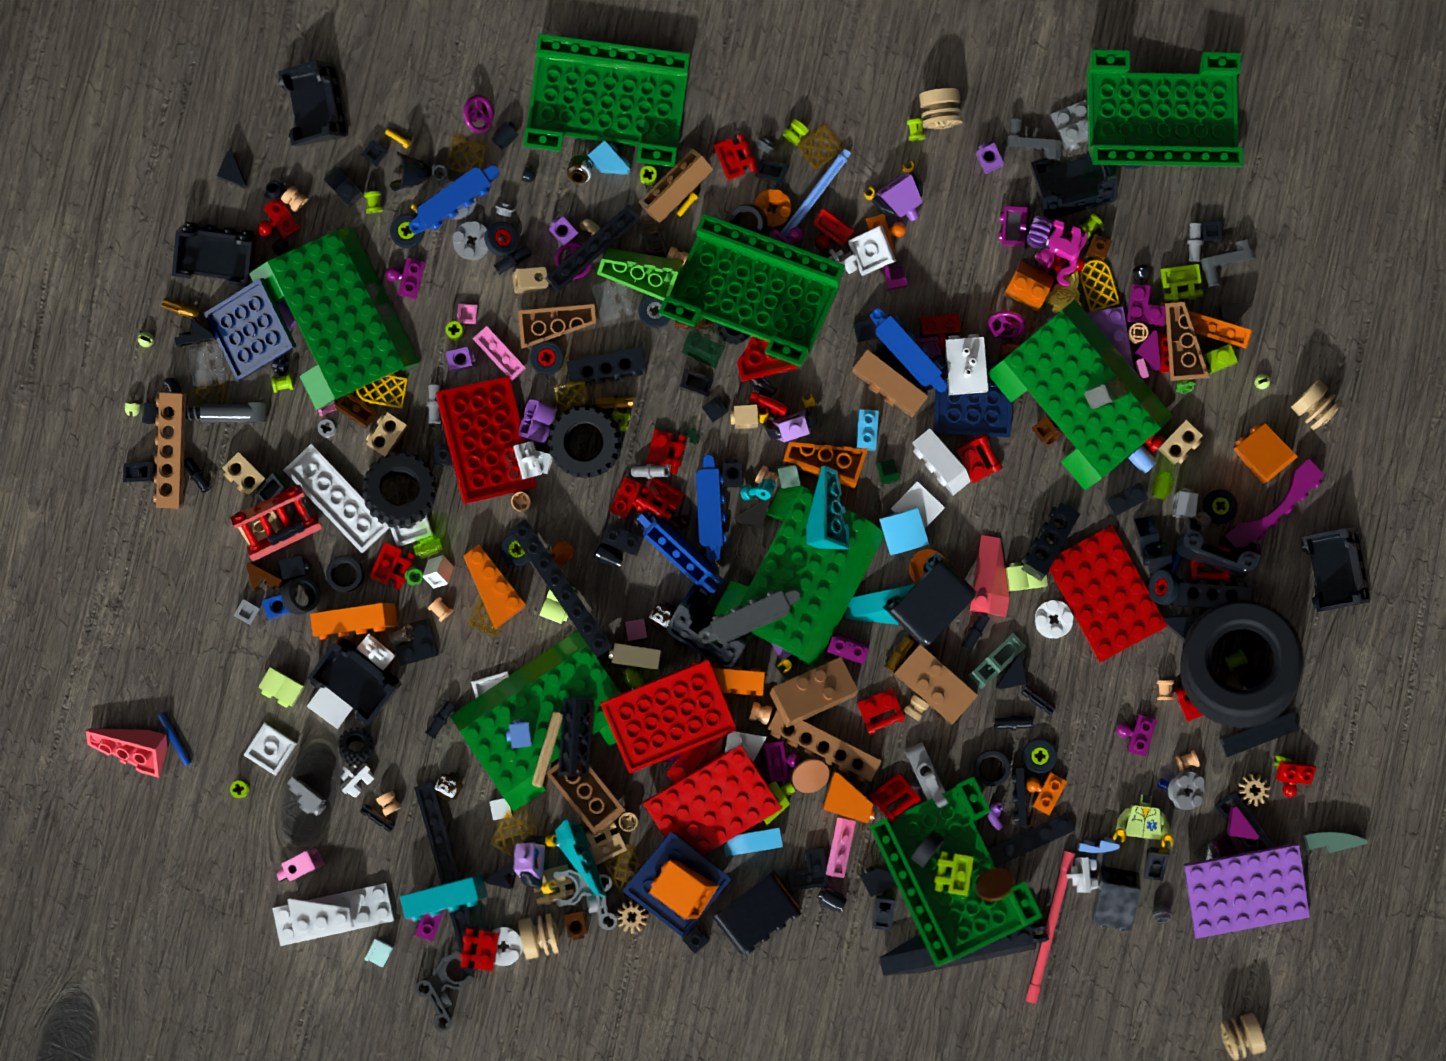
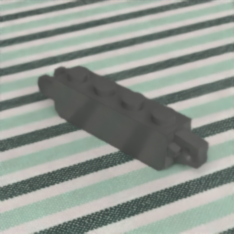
(749, 618)

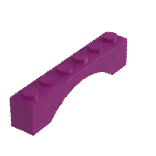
(1302, 480)

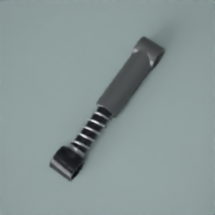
(213, 413)

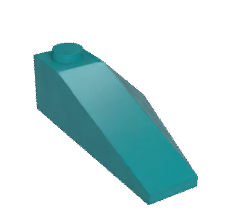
(826, 521)
(870, 606)
(575, 846)

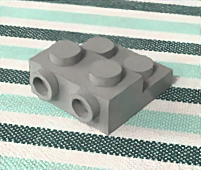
(1072, 125)
(310, 800)

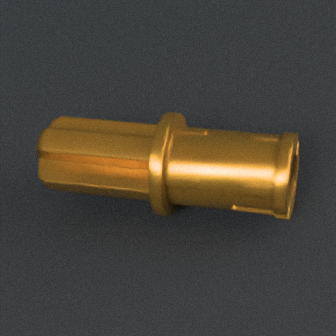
(181, 308)
(615, 402)
(899, 654)

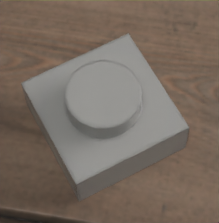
(247, 612)

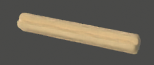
(547, 749)

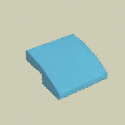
(904, 531)

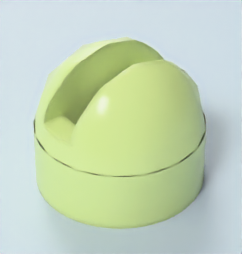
(144, 343)
(1264, 385)
(132, 407)

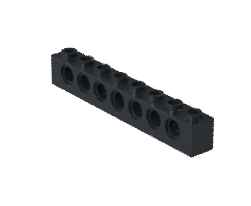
(561, 588)

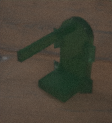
(692, 435)

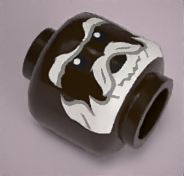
(580, 169)
(661, 616)
(449, 786)

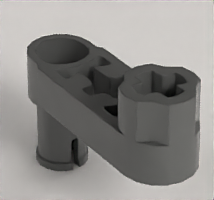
(1051, 147)
(1244, 253)

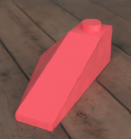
(990, 579)
(138, 747)

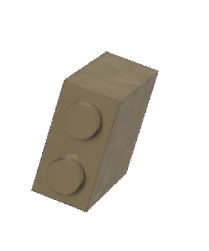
(635, 656)

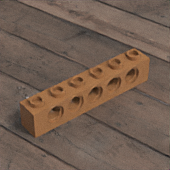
(177, 401)
(870, 763)

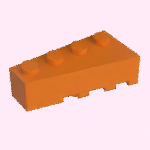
(812, 457)
(495, 591)
(353, 619)
(739, 681)

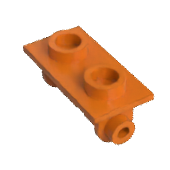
(563, 552)

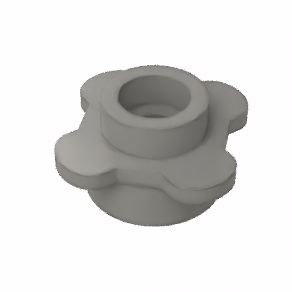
(504, 209)

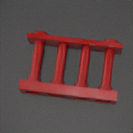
(261, 548)

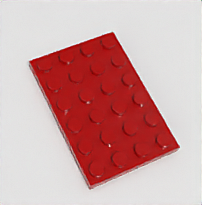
(481, 433)
(1106, 594)
(668, 716)
(714, 801)

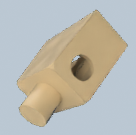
(525, 282)

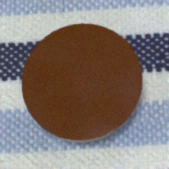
(994, 884)

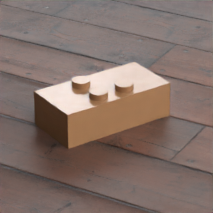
(889, 384)
(935, 684)
(813, 692)
(588, 797)

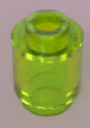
(1162, 485)
(427, 546)
(633, 678)

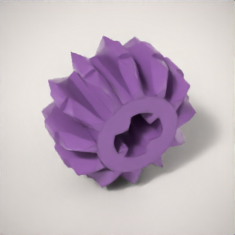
(1039, 232)

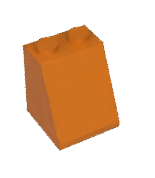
(1029, 286)
(1264, 452)
(847, 801)
(683, 889)

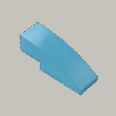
(753, 842)

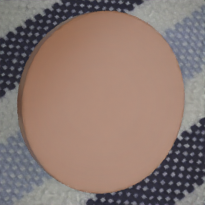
(810, 775)

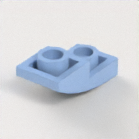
(1103, 846)

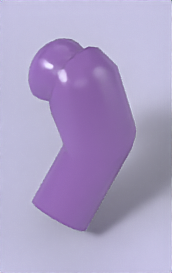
(994, 815)

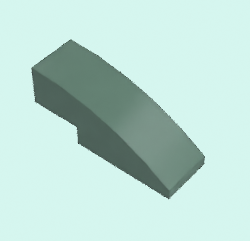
(997, 660)
(1332, 841)

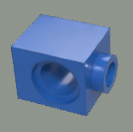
(268, 605)

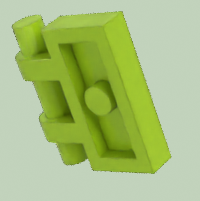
(1181, 276)
(960, 873)

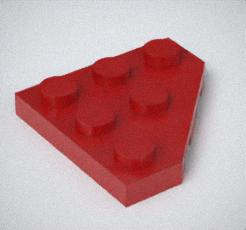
(757, 364)

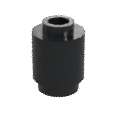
(505, 135)
(831, 899)

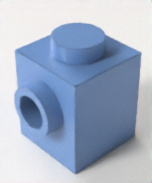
(519, 734)

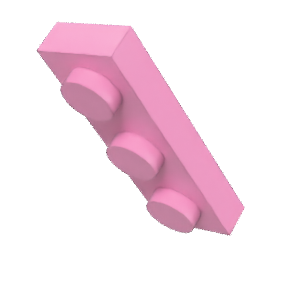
(499, 353)
(840, 847)

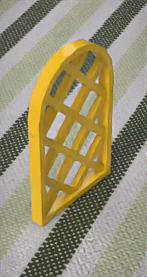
(1104, 285)
(389, 391)

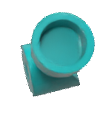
(762, 491)

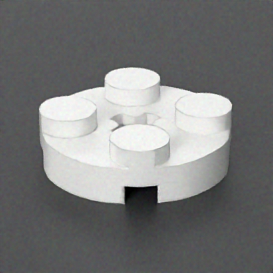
(1053, 630)
(515, 946)

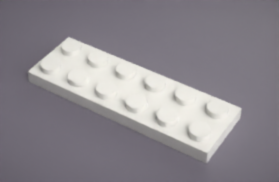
(335, 498)
(368, 906)

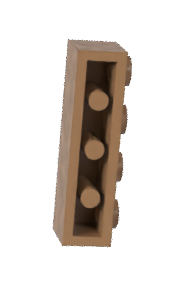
(675, 185)

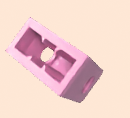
(304, 863)

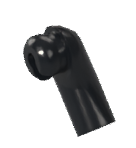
(172, 385)

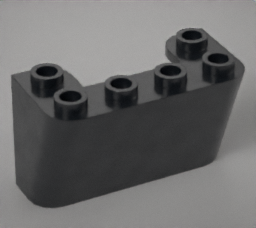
(214, 253)
(758, 913)

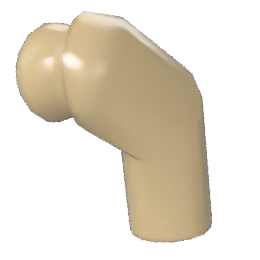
(590, 226)

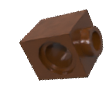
(1098, 247)
(1047, 431)
(579, 916)

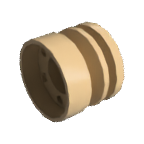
(940, 106)
(1316, 405)
(538, 936)
(1243, 1036)

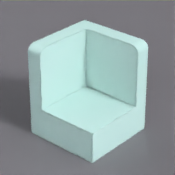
(379, 952)

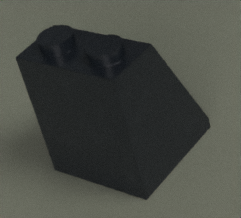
(1116, 898)

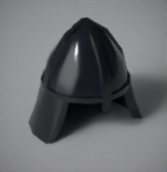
(414, 173)

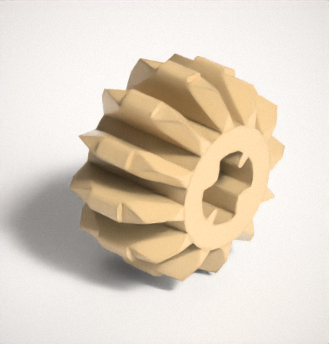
(1257, 784)
(625, 915)

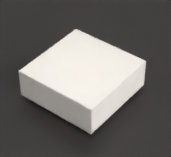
(499, 808)

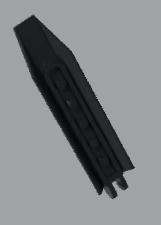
(915, 958)

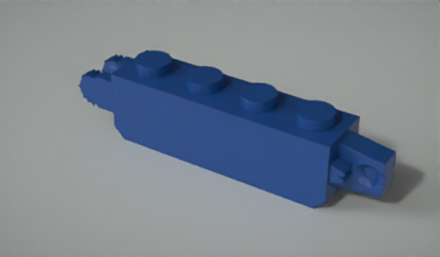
(453, 198)
(907, 351)
(709, 508)
(679, 551)

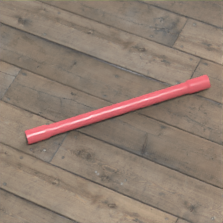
(1035, 986)

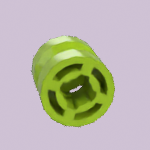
(795, 132)

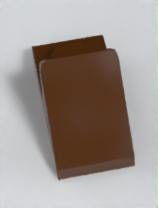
(257, 575)

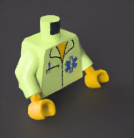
(1144, 822)

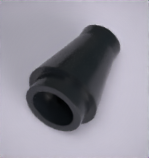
(607, 556)

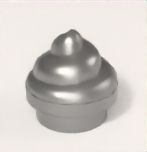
(1161, 913)

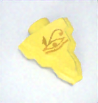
(1063, 295)

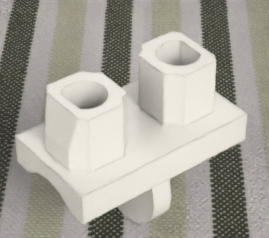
(847, 260)
(527, 460)
(376, 652)
(349, 785)
(1081, 874)

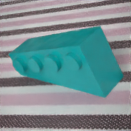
(443, 897)

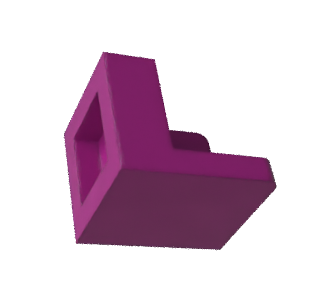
(895, 277)

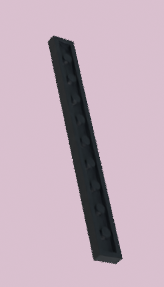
(444, 860)

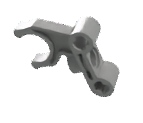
(930, 781)
(594, 902)

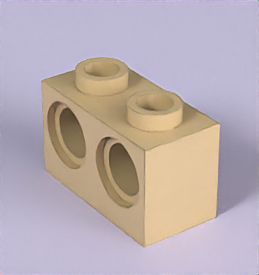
(744, 416)
(391, 437)
(1178, 440)
(246, 472)

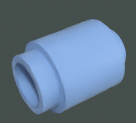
(1142, 459)

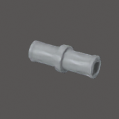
(1194, 242)
(434, 412)
(650, 471)

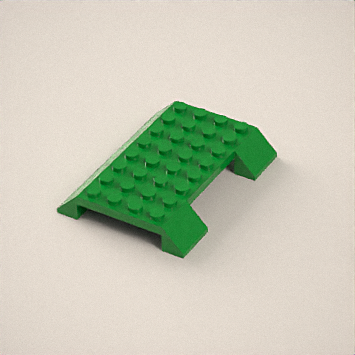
(607, 96)
(1163, 115)
(755, 288)
(339, 315)
(1057, 369)
(821, 576)
(533, 695)
(947, 921)

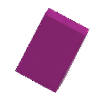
(1150, 351)
(1239, 826)

